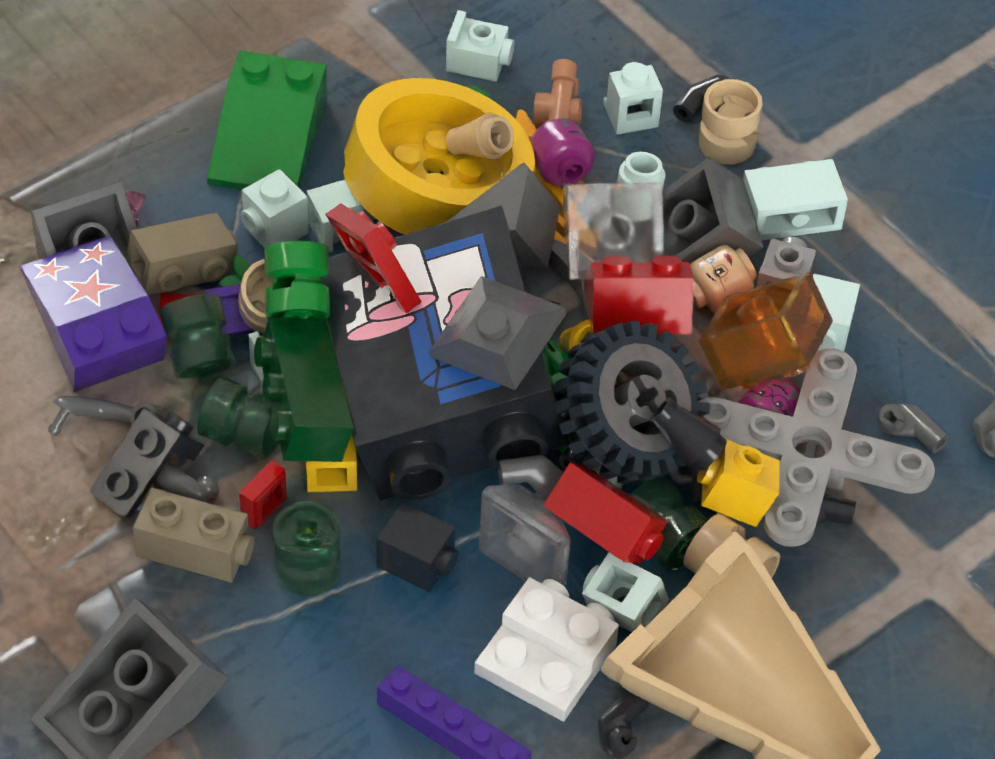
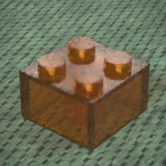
(766, 332)

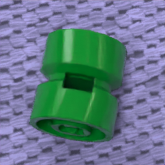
(297, 280)

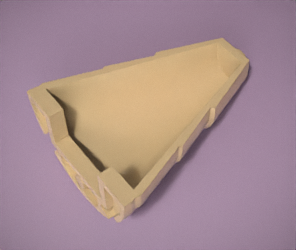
(742, 666)

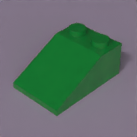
(268, 119)

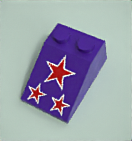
(95, 312)

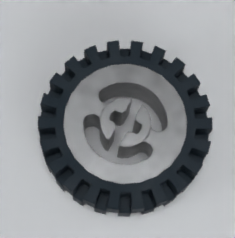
(606, 412)

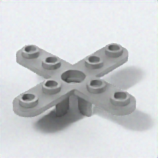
(818, 422)

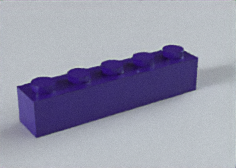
(444, 719)

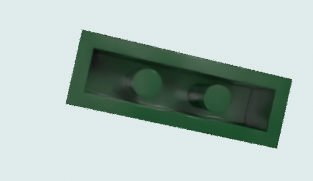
(304, 390)

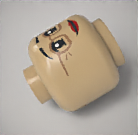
(721, 275)

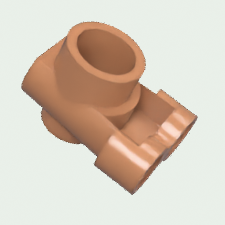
(563, 100)

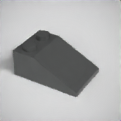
(130, 689)

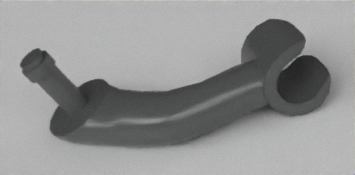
(97, 409)

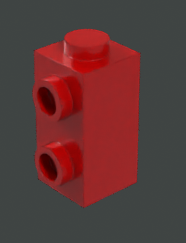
(606, 514)

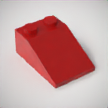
(640, 291)

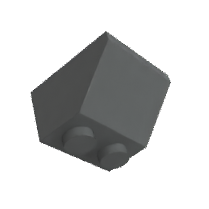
(708, 211)

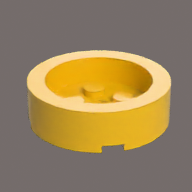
(404, 134)

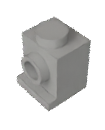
(785, 260)

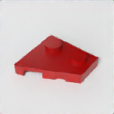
(372, 249)

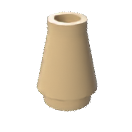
(483, 137)

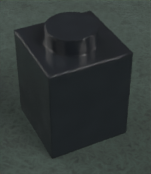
(417, 547)

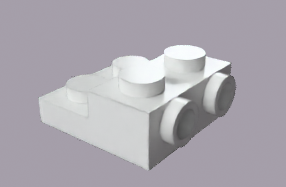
(548, 647)

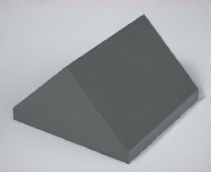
(528, 210)
(84, 220)

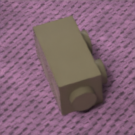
(181, 253)
(193, 535)

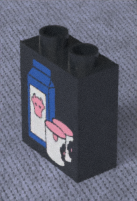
(412, 413)

